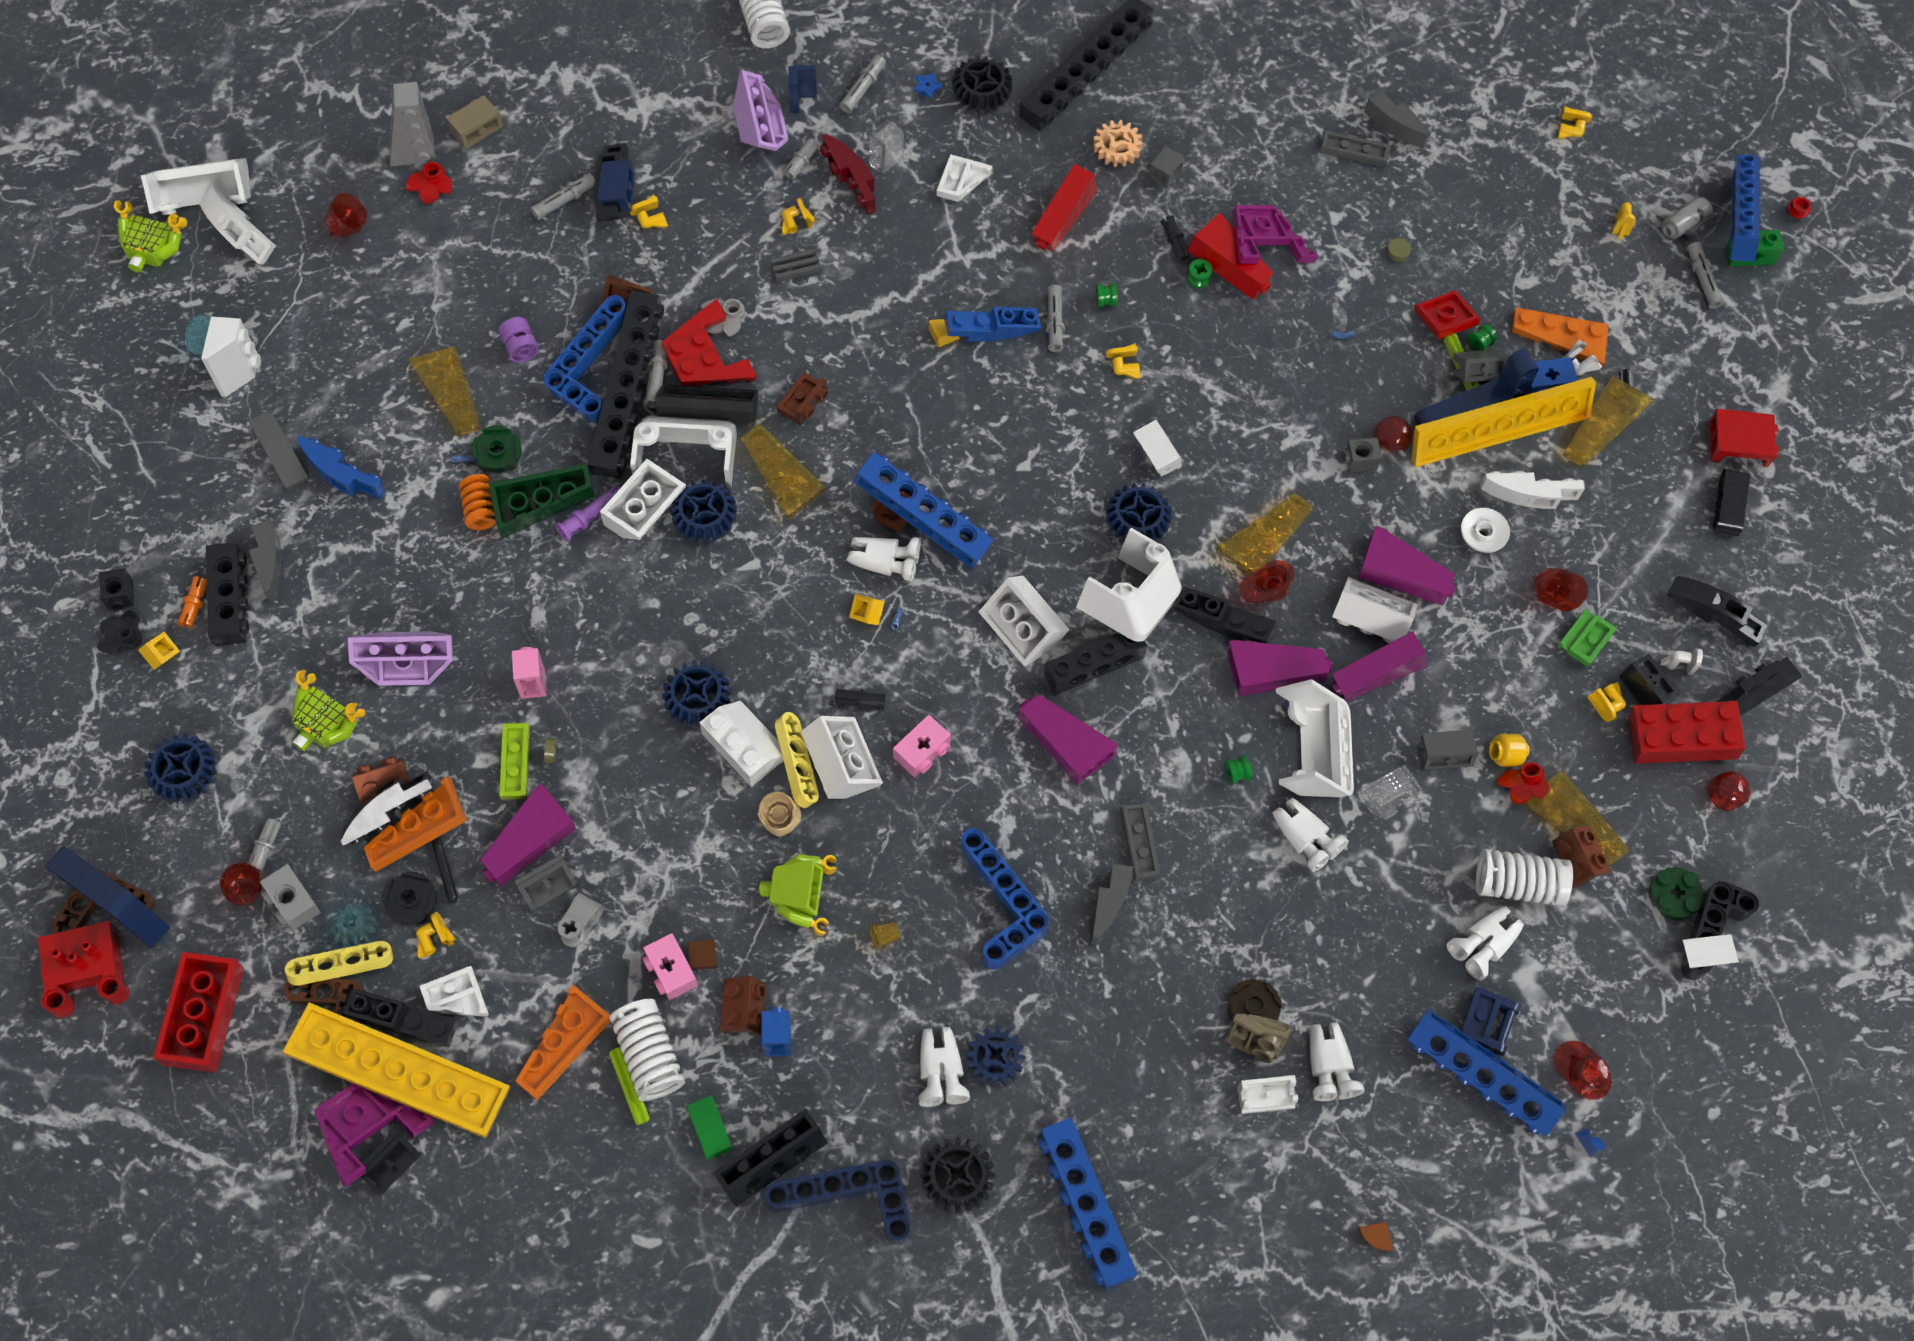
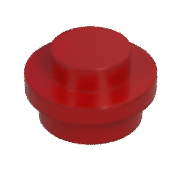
(1799, 207)

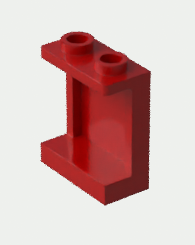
(1743, 436)

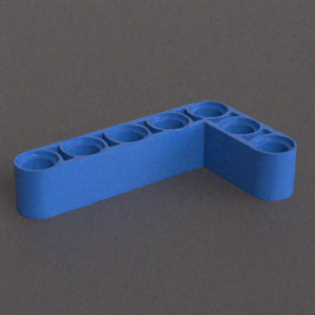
(584, 358)
(1006, 896)

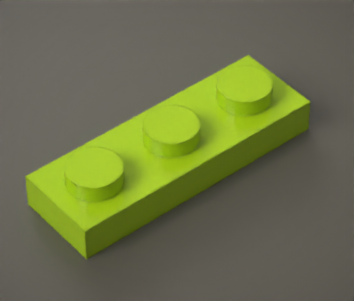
(514, 761)

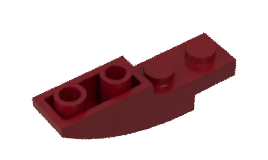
(850, 168)

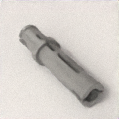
(867, 77)
(571, 191)
(1702, 268)
(1055, 310)
(656, 374)

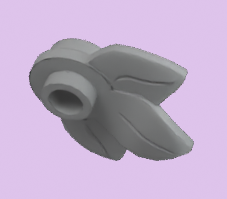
(732, 323)

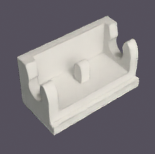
(1158, 448)
(1267, 1094)

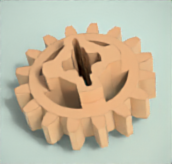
(1117, 143)

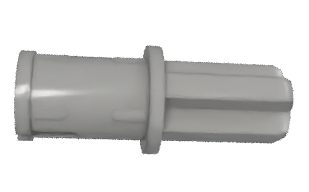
(800, 159)
(264, 844)

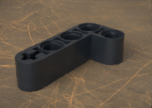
(1720, 911)

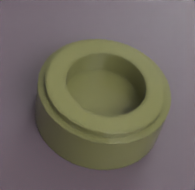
(1398, 249)
(550, 750)

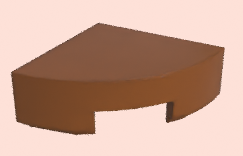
(1377, 1236)

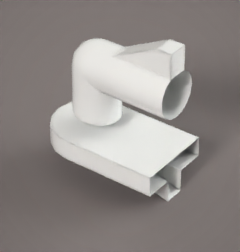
(1588, 364)
(1692, 659)

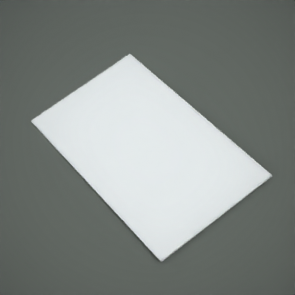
(1710, 951)

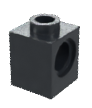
(114, 580)

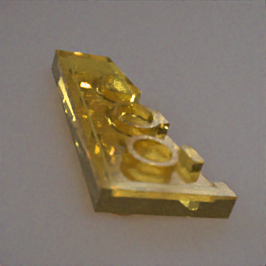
(1610, 415)
(1568, 808)

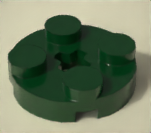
(496, 462)
(1686, 882)

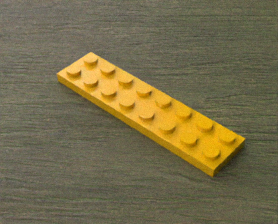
(1502, 422)
(397, 1070)

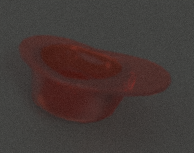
(345, 215)
(1268, 583)
(1560, 589)
(1583, 1069)

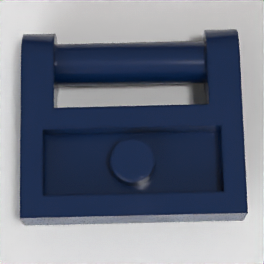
(1481, 1018)

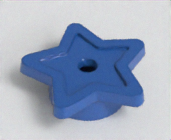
(930, 90)

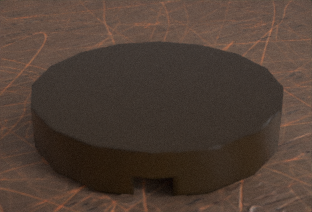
(1255, 999)

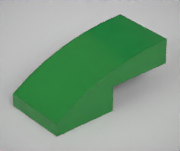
(709, 1127)

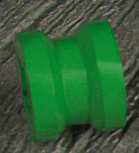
(1201, 279)
(1106, 295)
(1482, 338)
(1238, 769)

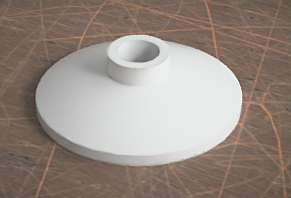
(1485, 521)

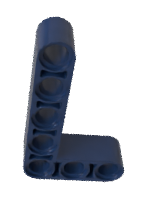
(1512, 383)
(108, 896)
(848, 1190)

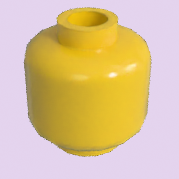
(1509, 750)

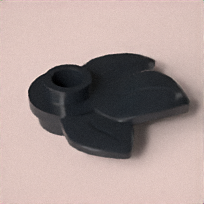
(120, 633)

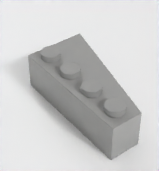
(410, 128)

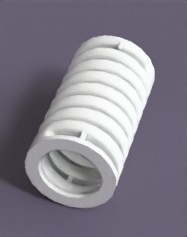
(765, 22)
(1524, 882)
(647, 1050)

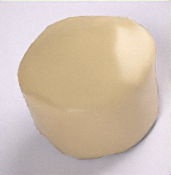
(779, 813)

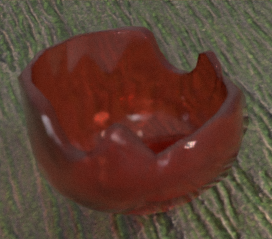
(1393, 434)
(1729, 790)
(241, 884)

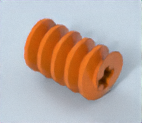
(477, 502)

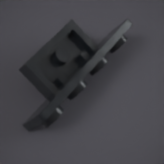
(1762, 685)

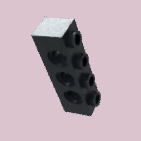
(218, 560)
(1092, 661)
(770, 1157)

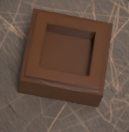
(702, 955)

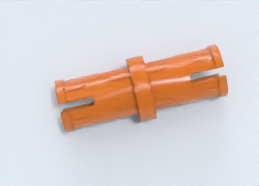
(192, 602)

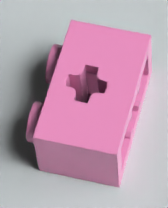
(529, 672)
(925, 734)
(666, 952)

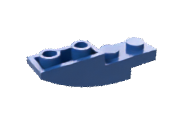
(993, 325)
(333, 468)

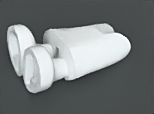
(880, 556)
(1304, 830)
(1489, 939)
(1330, 1057)
(941, 1065)

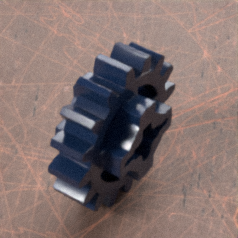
(1003, 1066)

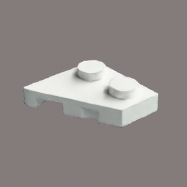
(961, 177)
(455, 994)

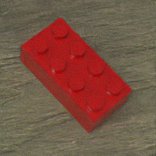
(1686, 732)
(199, 1012)

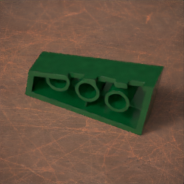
(538, 496)

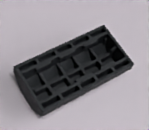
(707, 403)

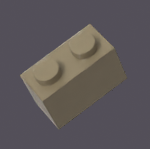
(474, 122)

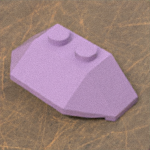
(758, 113)
(401, 656)

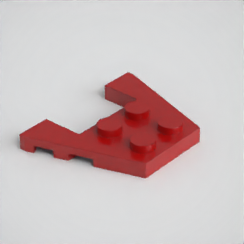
(695, 355)

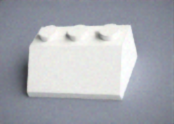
(229, 354)
(641, 501)
(1374, 611)
(1023, 620)
(742, 741)
(841, 756)

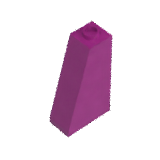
(1405, 569)
(1269, 666)
(1380, 667)
(1067, 739)
(528, 836)

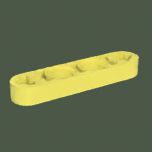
(802, 787)
(339, 967)

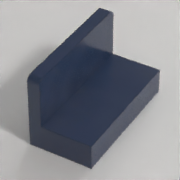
(801, 85)
(617, 184)

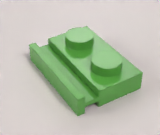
(1587, 637)

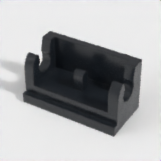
(1649, 682)
(389, 1162)

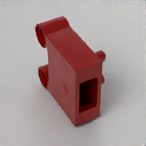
(78, 961)

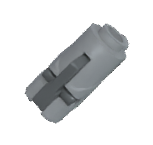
(1687, 219)

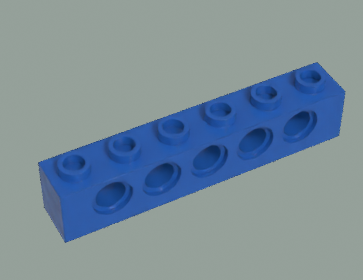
(1745, 208)
(909, 509)
(1526, 1090)
(1066, 1135)

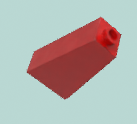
(1065, 208)
(1218, 246)

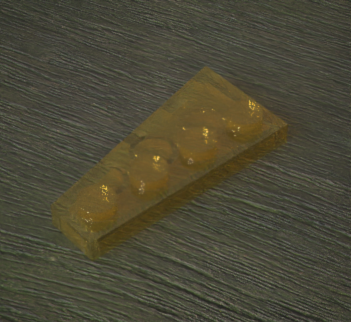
(446, 382)
(784, 474)
(1266, 535)

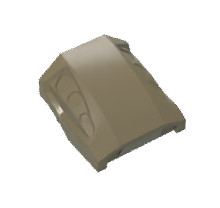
(1258, 1036)

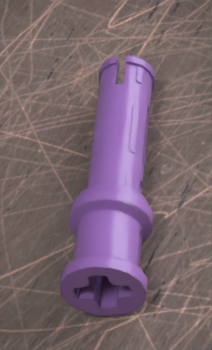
(581, 518)

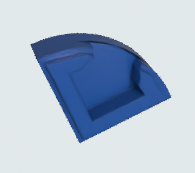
(1590, 1144)

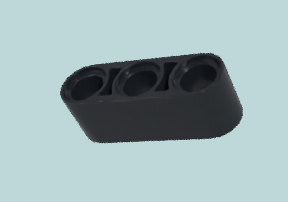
(1731, 502)

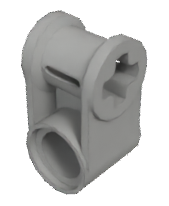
(580, 916)

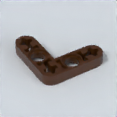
(63, 916)
(337, 997)

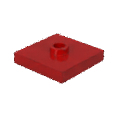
(1447, 314)

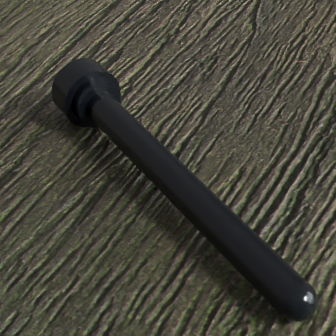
(443, 865)

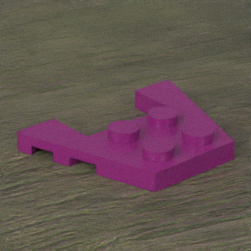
(1266, 226)
(356, 1116)

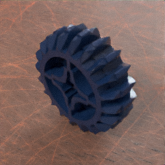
(1147, 503)
(706, 523)
(709, 679)
(192, 751)

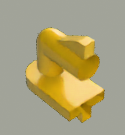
(1577, 116)
(1625, 221)
(646, 222)
(789, 224)
(1132, 369)
(1603, 706)
(425, 944)

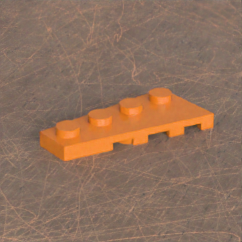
(1562, 332)
(428, 820)
(569, 1035)

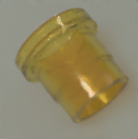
(884, 934)

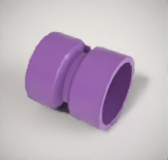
(518, 339)

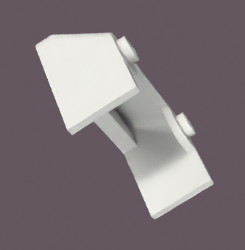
(189, 184)
(716, 433)
(1131, 609)
(1324, 741)

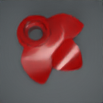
(430, 185)
(1525, 783)

